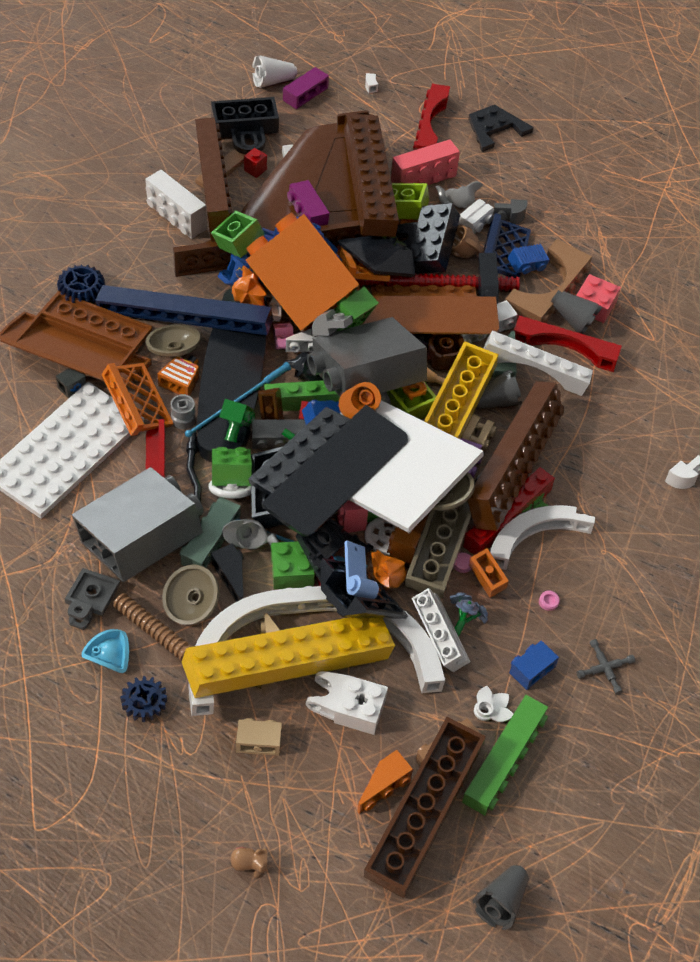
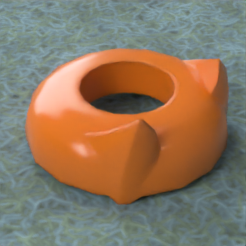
(410, 394)

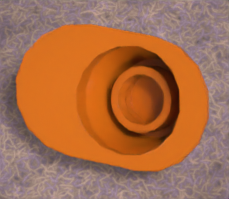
(357, 397)

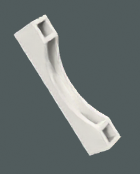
(569, 374)

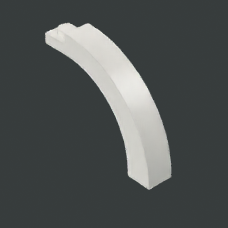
(536, 521)

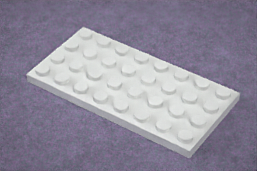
(62, 450)

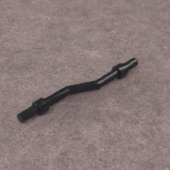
(191, 449)

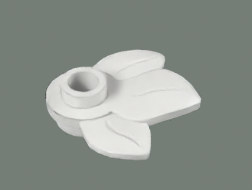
(494, 704)

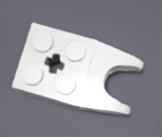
(350, 701)

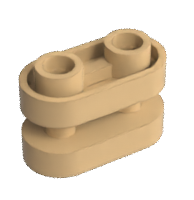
(487, 430)

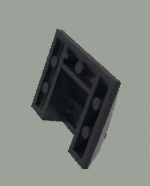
(381, 254)
(334, 587)

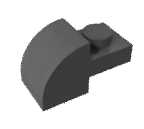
(512, 212)

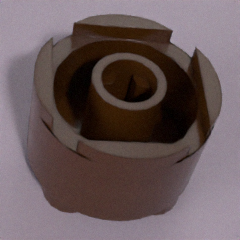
(443, 350)

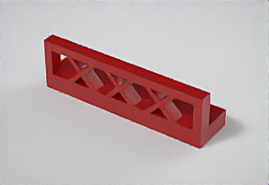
(156, 448)

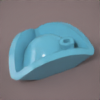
(109, 650)

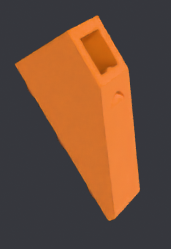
(388, 775)

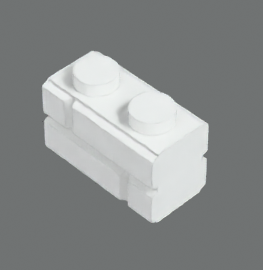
(477, 216)

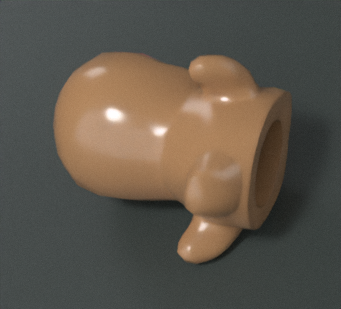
(247, 859)

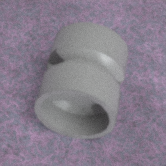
(183, 411)

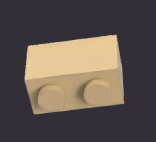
(258, 737)

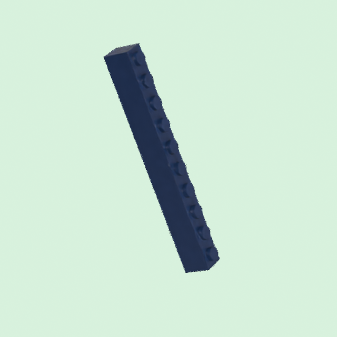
(186, 309)

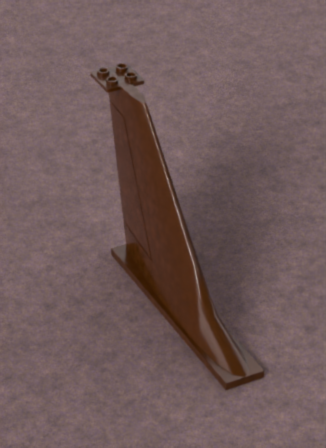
(317, 157)

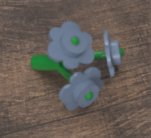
(466, 605)

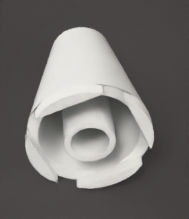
(272, 71)

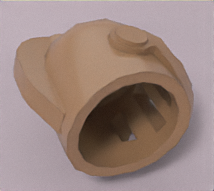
(468, 245)

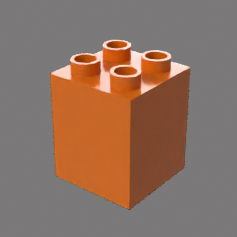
(300, 270)

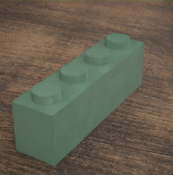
(199, 549)

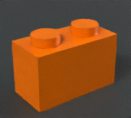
(488, 572)

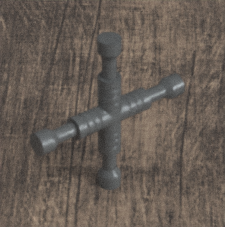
(606, 666)

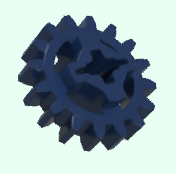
(136, 705)

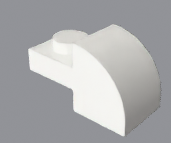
(683, 475)

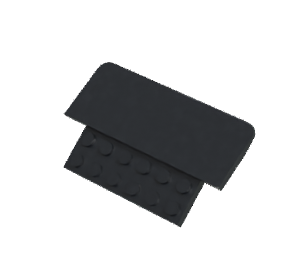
(326, 466)

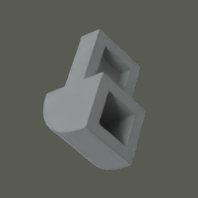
(329, 322)

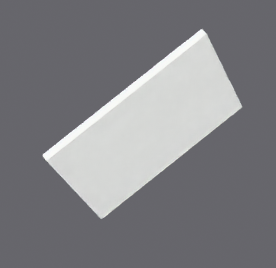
(417, 473)

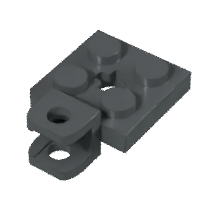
(84, 604)

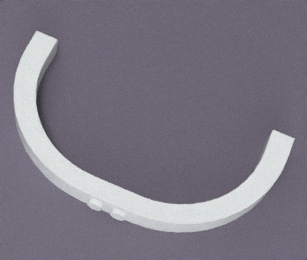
(312, 599)

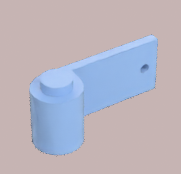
(356, 578)

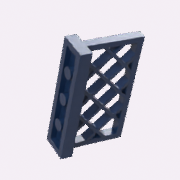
(493, 240)

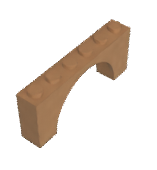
(572, 267)

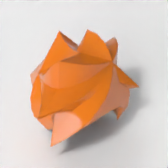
(248, 289)
(388, 570)

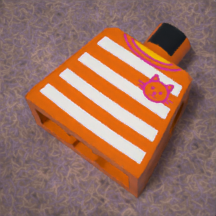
(179, 375)

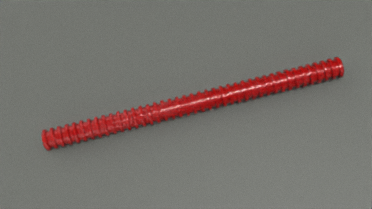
(442, 281)

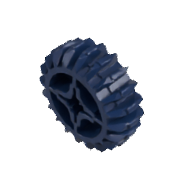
(80, 283)

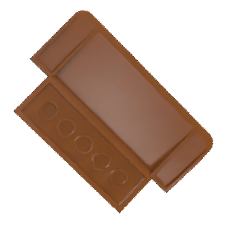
(436, 309)
(79, 336)

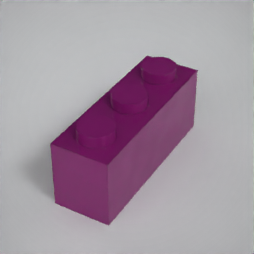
(305, 88)
(308, 202)

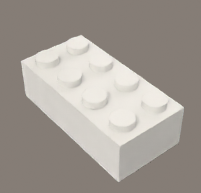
(176, 204)

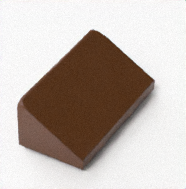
(271, 404)

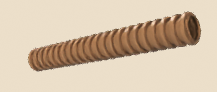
(151, 625)

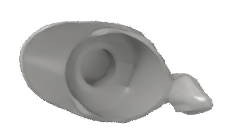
(459, 197)
(247, 534)

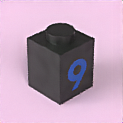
(70, 381)

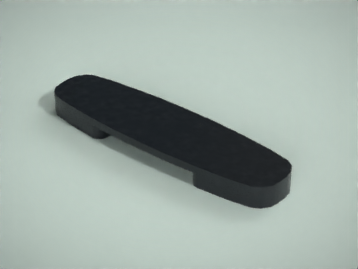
(229, 370)

